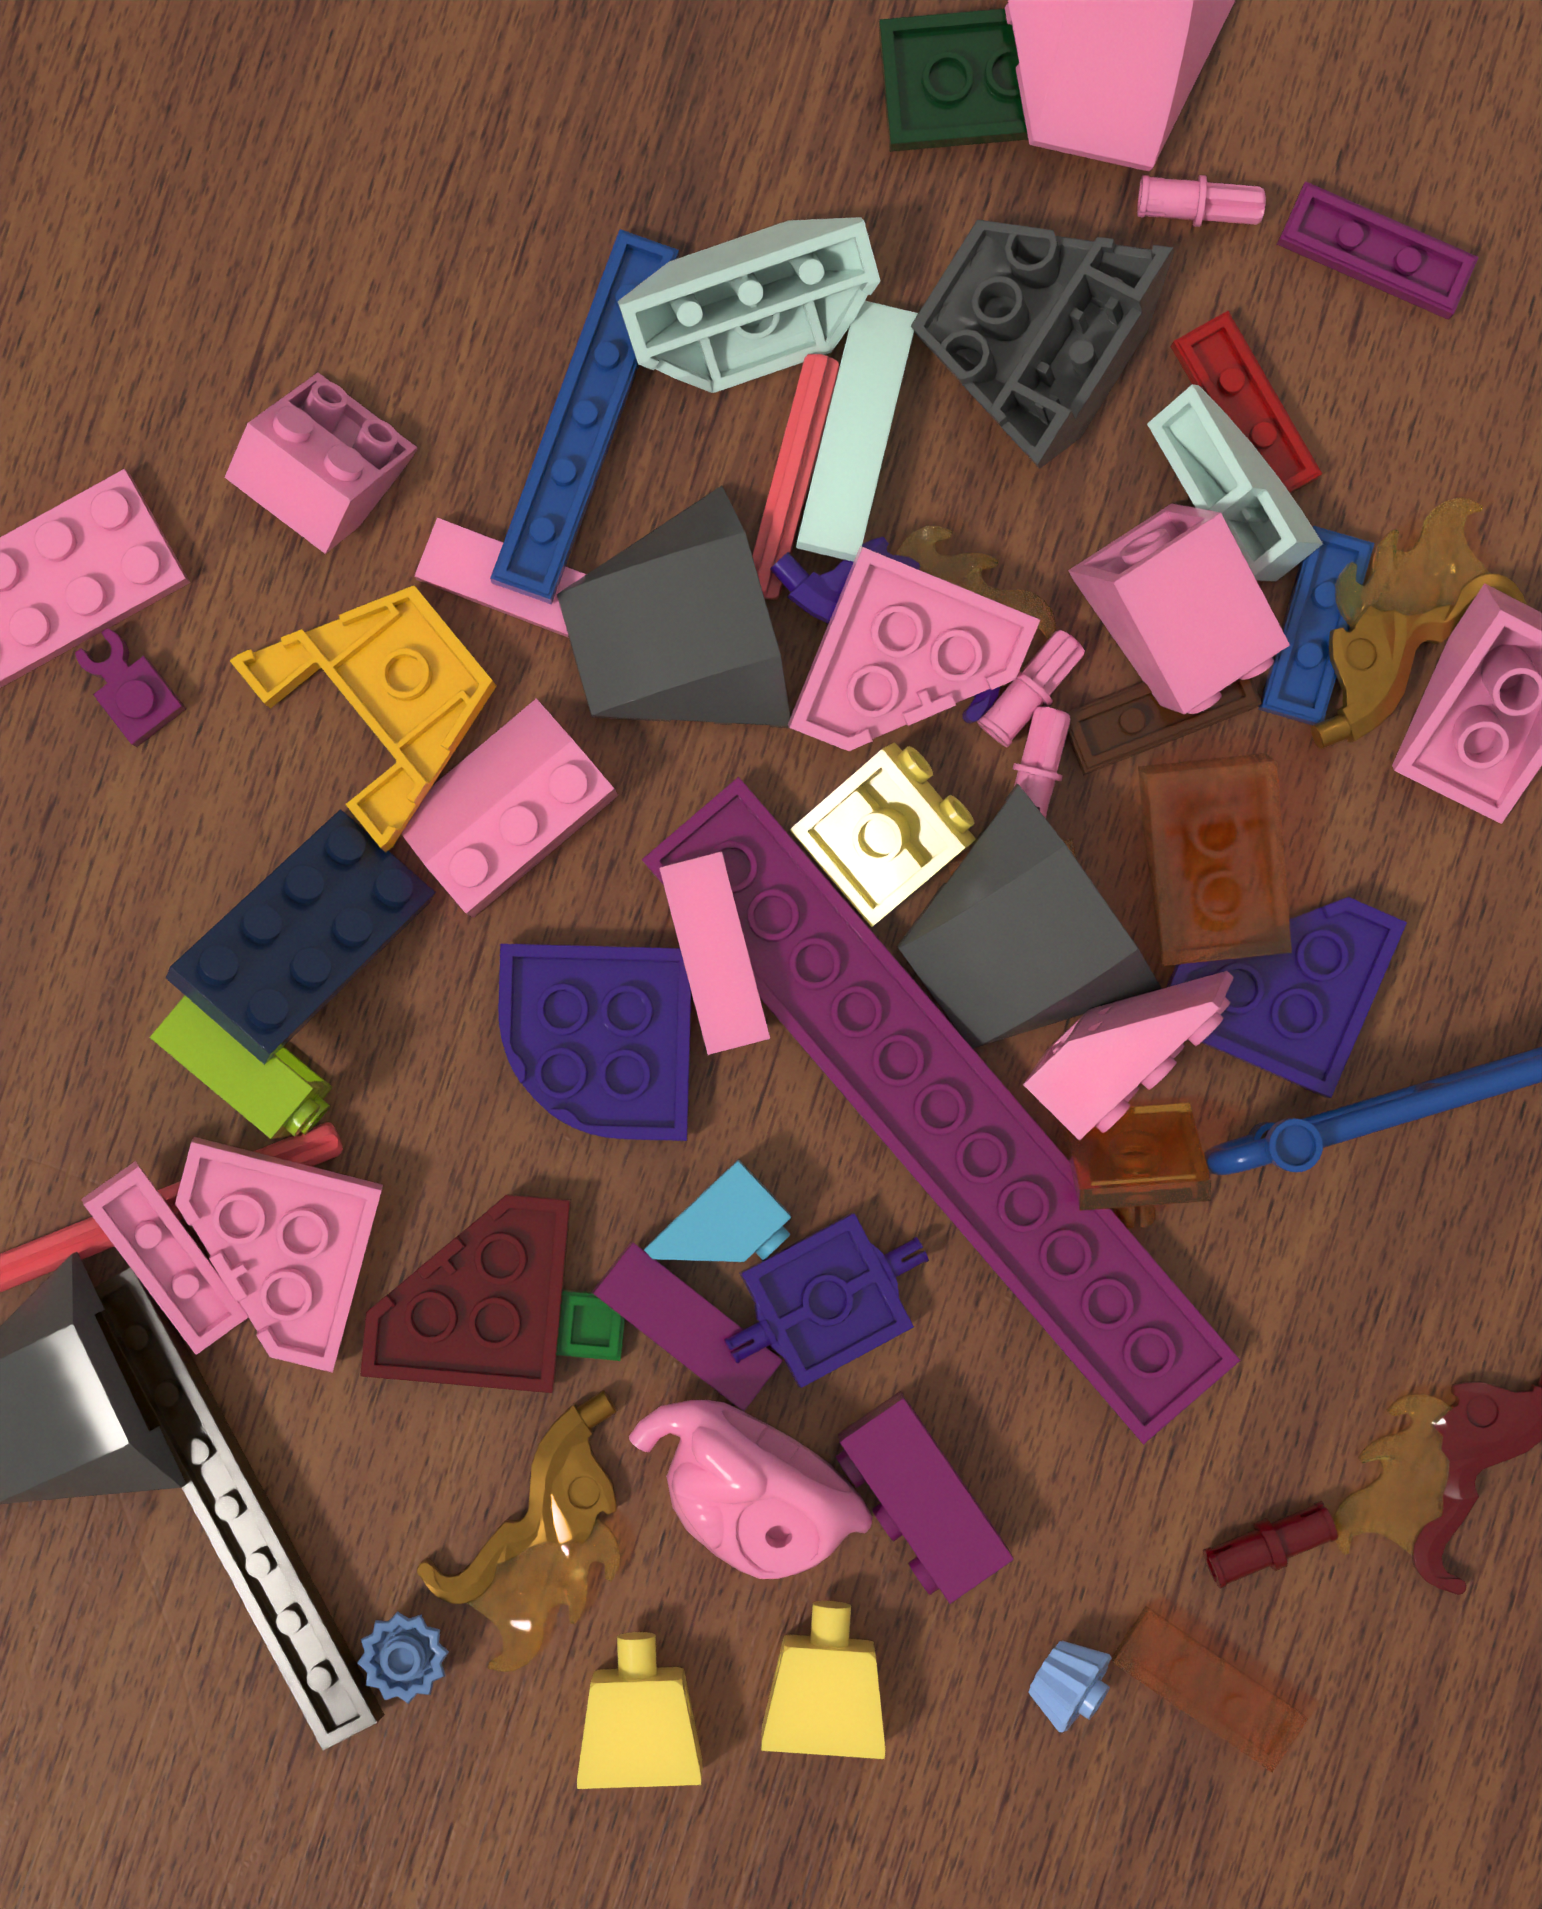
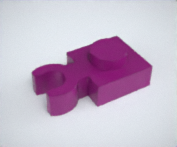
(134, 694)

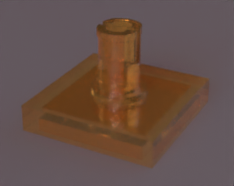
(1140, 1163)

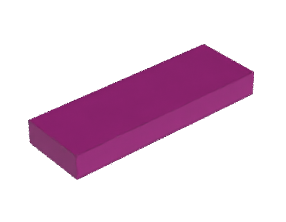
(1377, 250)
(683, 1325)

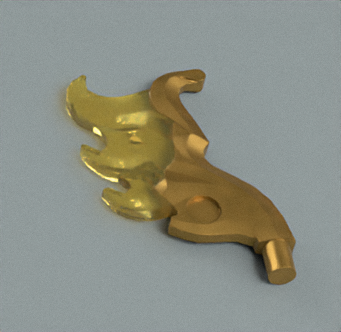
(1403, 603)
(547, 1552)

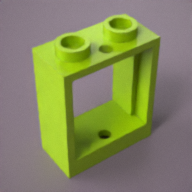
(274, 1097)

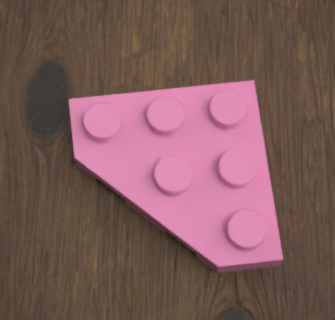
(904, 652)
(281, 1242)

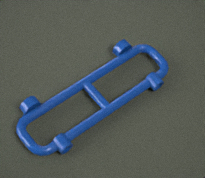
(1298, 1143)

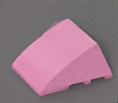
(1110, 72)

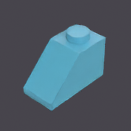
(725, 1222)

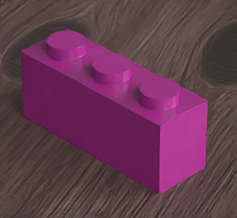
(922, 1499)

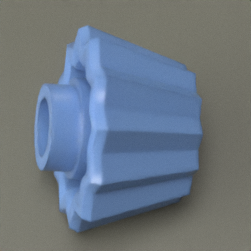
(403, 1657)

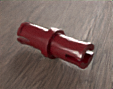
(1270, 1544)

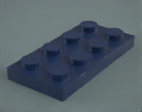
(300, 936)

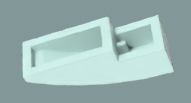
(1231, 477)

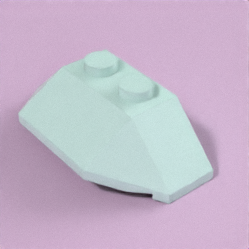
(752, 302)

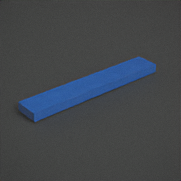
(578, 429)

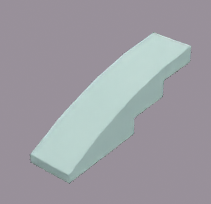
(856, 431)

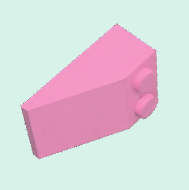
(1482, 709)

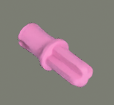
(1200, 200)
(1032, 687)
(1042, 755)

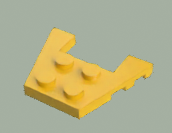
(402, 678)

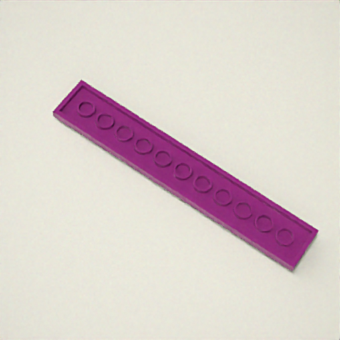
(953, 1122)

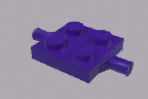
(826, 1300)

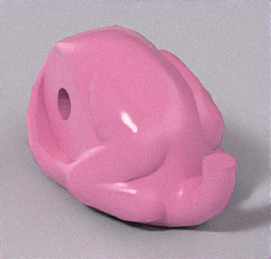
(752, 1489)

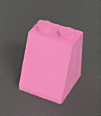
(1182, 606)

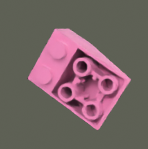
(1119, 1045)

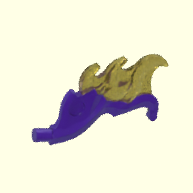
(821, 593)

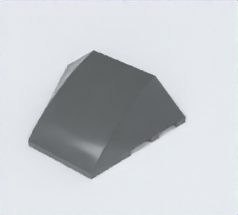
(1041, 326)
(679, 626)
(1021, 934)
(65, 1403)

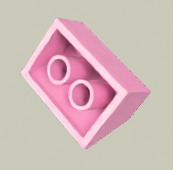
(506, 808)

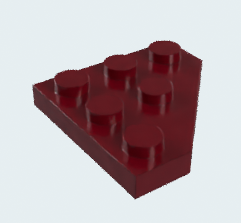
(481, 1305)

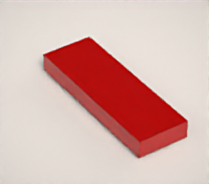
(1228, 372)

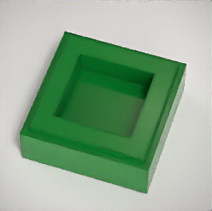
(589, 1327)

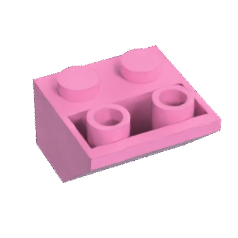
(319, 461)

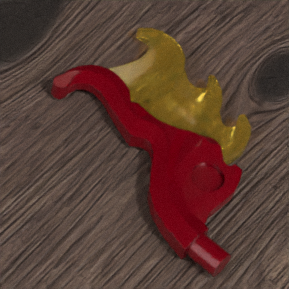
(1433, 1469)

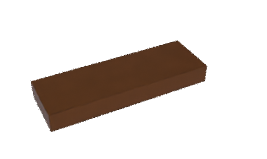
(1136, 723)

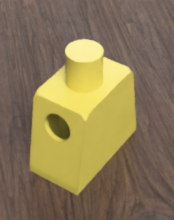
(825, 1691)
(639, 1723)

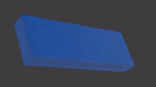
(1302, 673)

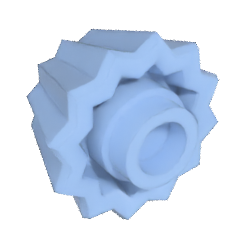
(1070, 1684)

